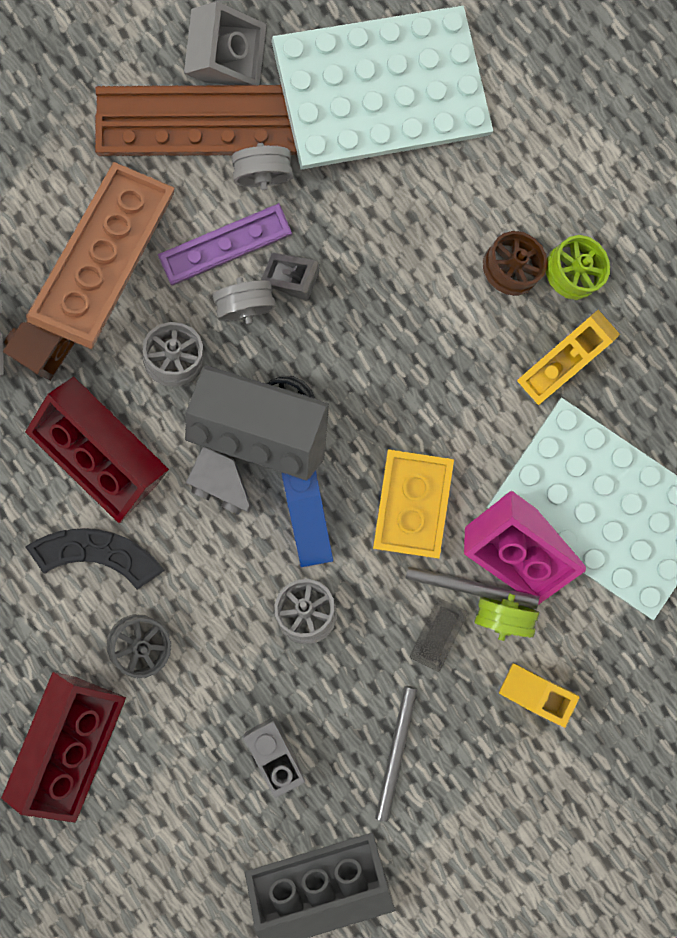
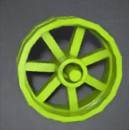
(577, 267)
(506, 617)

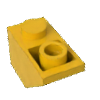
(539, 695)

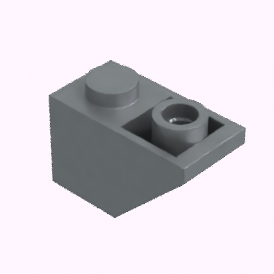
(219, 477)
(274, 756)

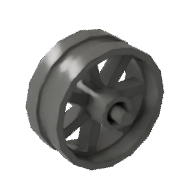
(139, 646)

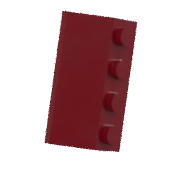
(95, 449)
(63, 749)

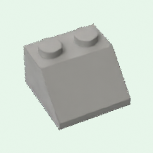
(224, 46)

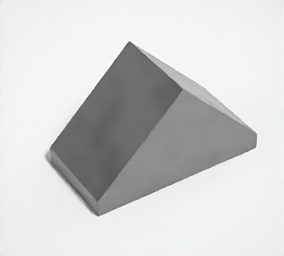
(292, 274)

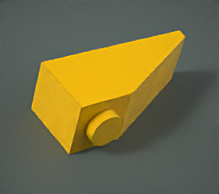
(568, 357)

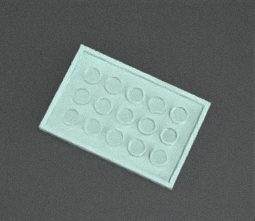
(381, 86)
(604, 503)

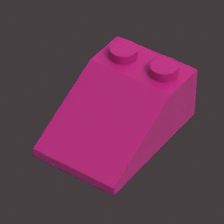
(521, 548)

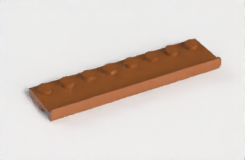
(190, 120)

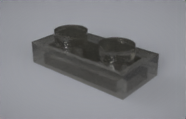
(438, 634)

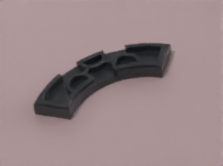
(97, 547)

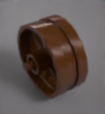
(514, 263)

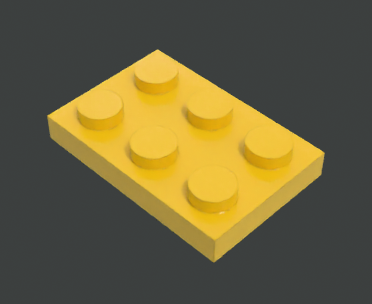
(413, 504)

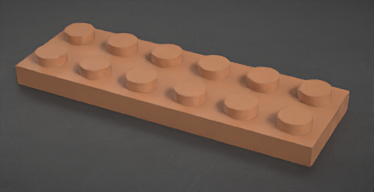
(101, 256)

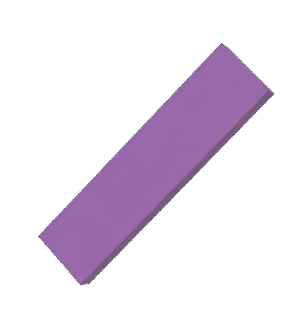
(225, 244)

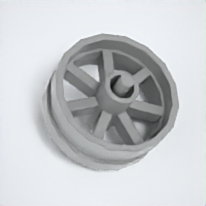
(262, 166)
(244, 300)
(173, 354)
(305, 611)

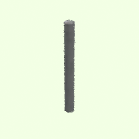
(470, 587)
(396, 753)

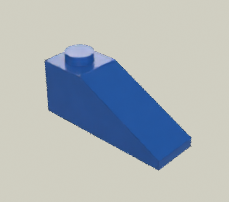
(308, 520)

